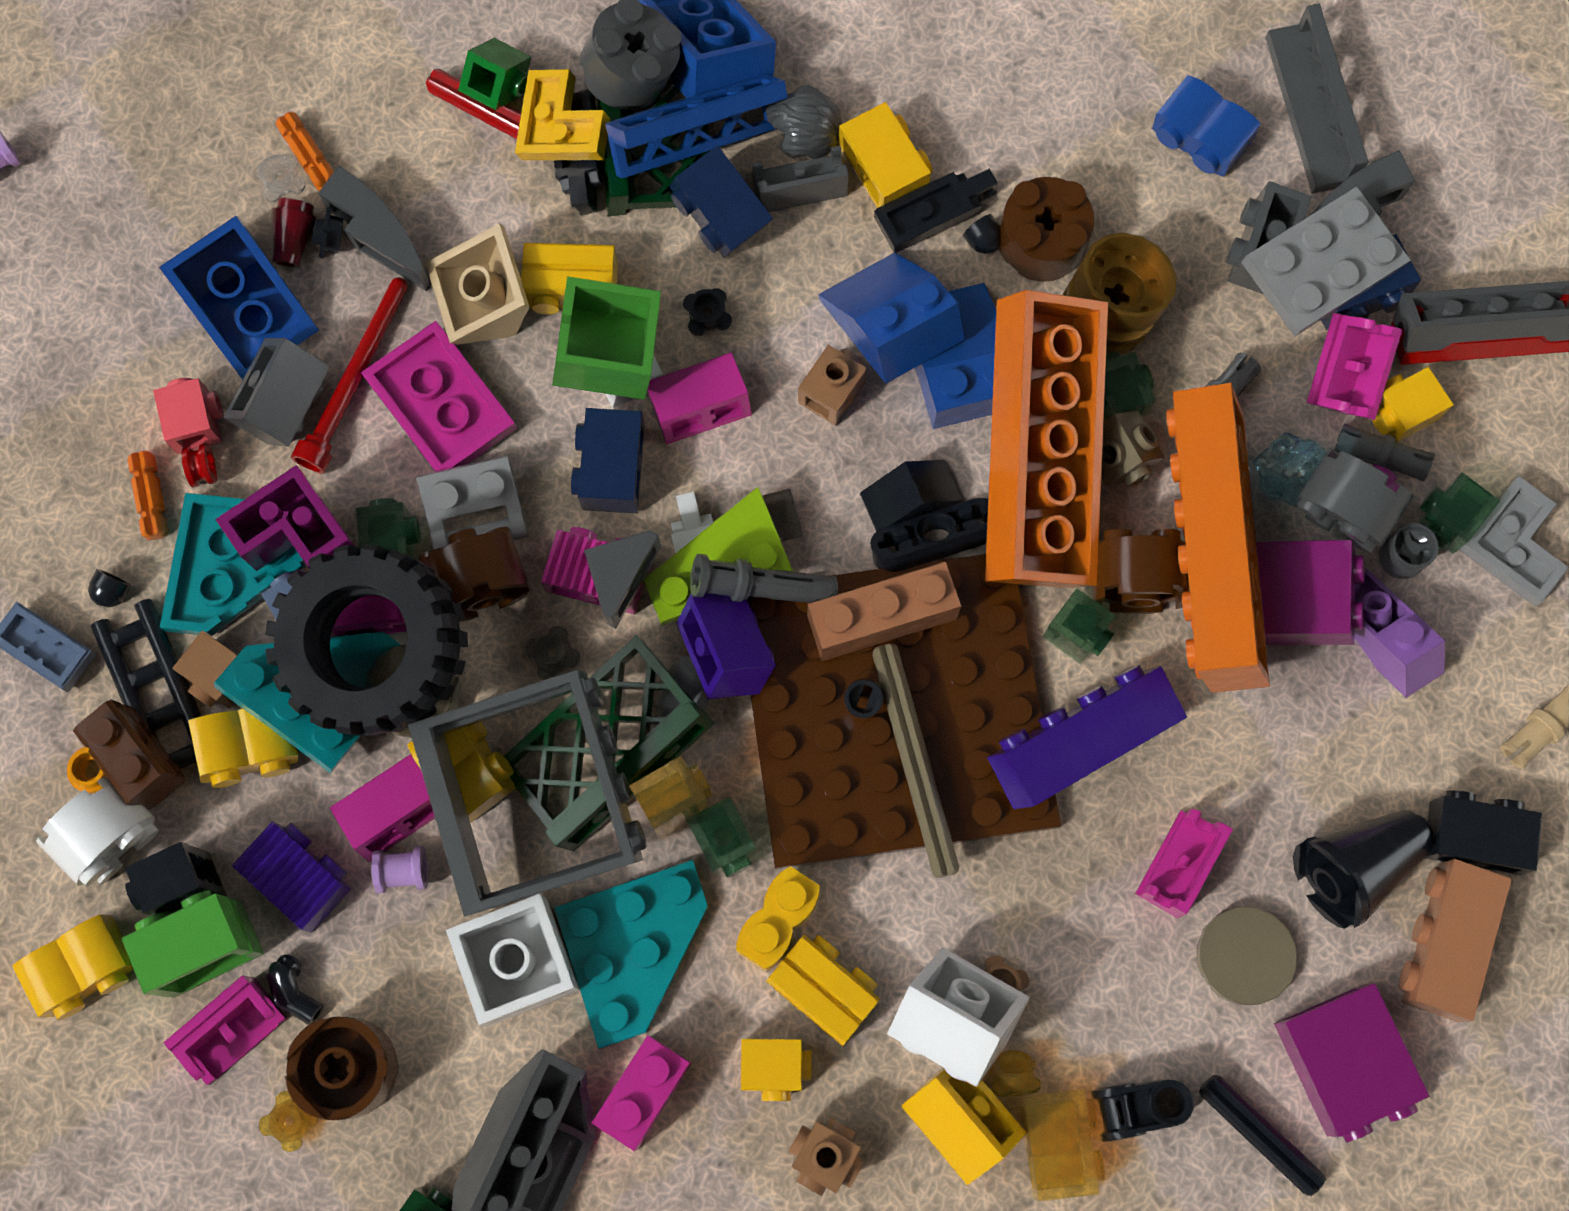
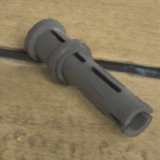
(742, 580)

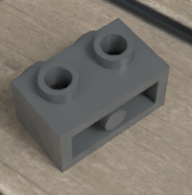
(1264, 218)
(277, 392)

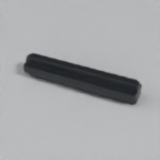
(1262, 1135)

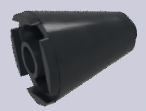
(1361, 864)

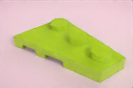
(738, 534)

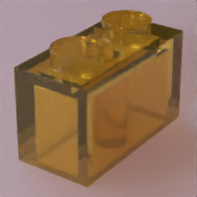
(672, 795)
(1061, 1144)

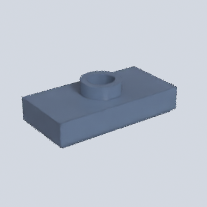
(44, 647)

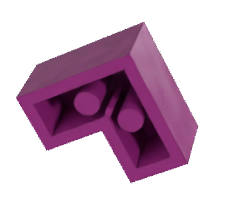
(280, 517)

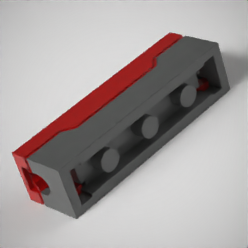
(1483, 322)

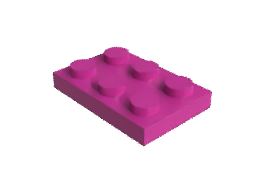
(439, 399)

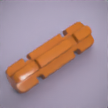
(304, 149)
(148, 495)

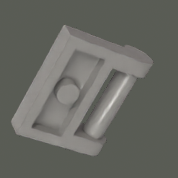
(470, 490)

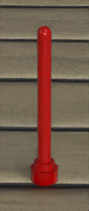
(315, 448)

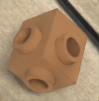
(810, 1141)

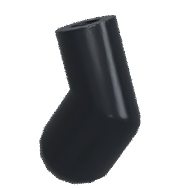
(285, 990)

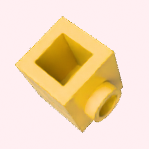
(1411, 404)
(774, 1067)

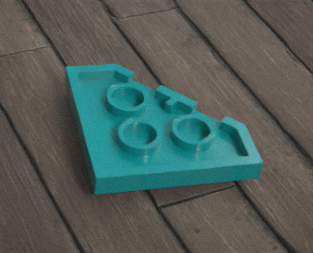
(208, 576)
(251, 687)
(630, 947)

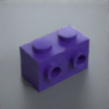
(725, 646)

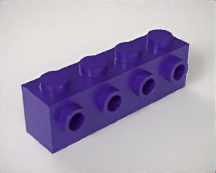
(1086, 737)

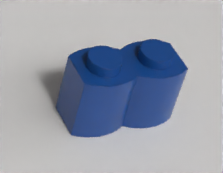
(1205, 126)

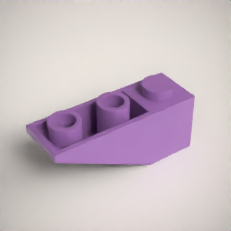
(1397, 638)

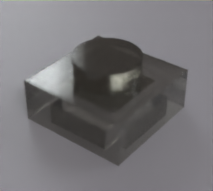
(783, 514)

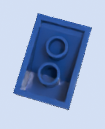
(716, 44)
(237, 293)
(895, 315)
(960, 380)

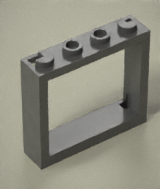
(450, 807)

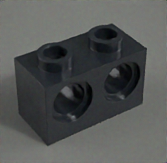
(170, 877)

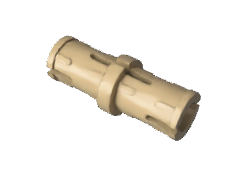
(1542, 728)

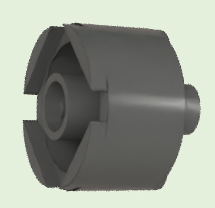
(630, 54)
(1354, 499)

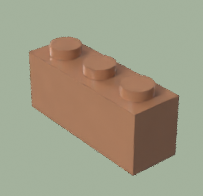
(883, 611)
(1454, 940)

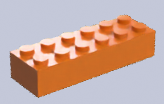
(1046, 440)
(1219, 539)

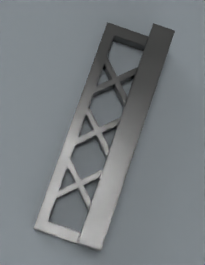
(1317, 101)

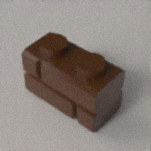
(129, 754)

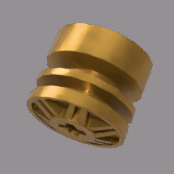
(1133, 280)

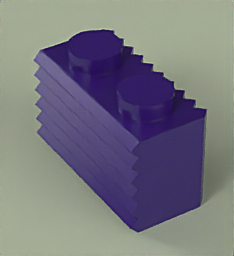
(292, 875)

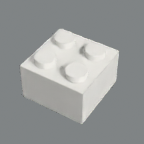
(512, 960)
(957, 1016)

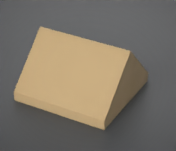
(479, 288)

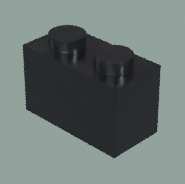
(1485, 834)

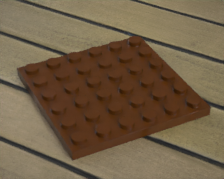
(839, 778)

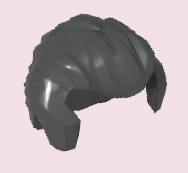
(807, 121)

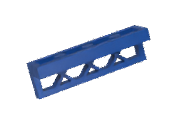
(691, 115)

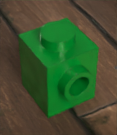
(495, 73)

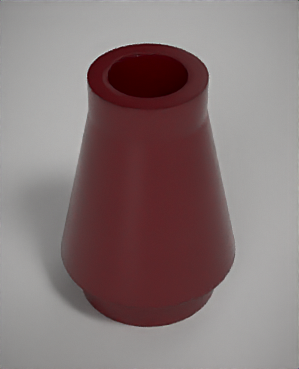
(292, 228)

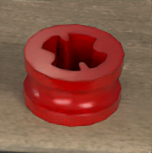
(199, 465)

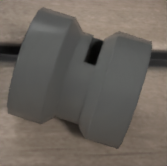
(1417, 545)

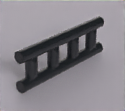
(129, 682)

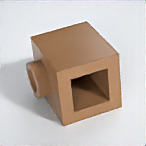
(832, 384)
(202, 666)

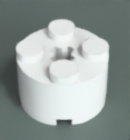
(94, 833)

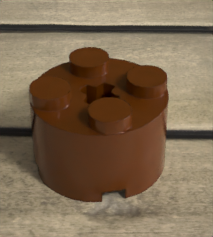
(1048, 204)
(480, 569)
(1139, 571)
(313, 1068)

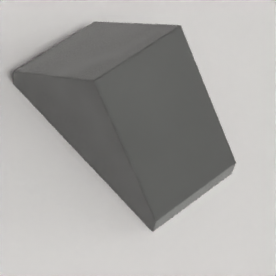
(620, 570)

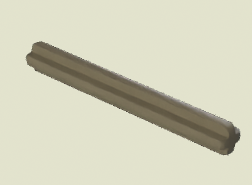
(915, 761)

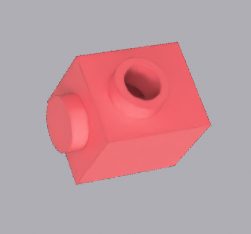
(188, 414)

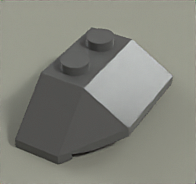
(530, 1141)

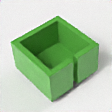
(606, 338)
(191, 944)

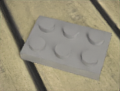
(1325, 261)

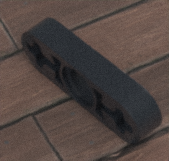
(902, 533)

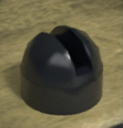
(984, 235)
(107, 589)
(854, 693)

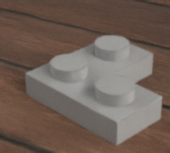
(1505, 545)

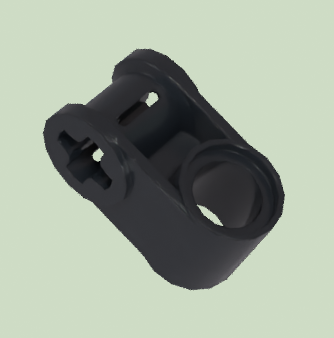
(1138, 1108)

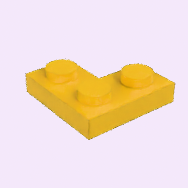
(549, 126)

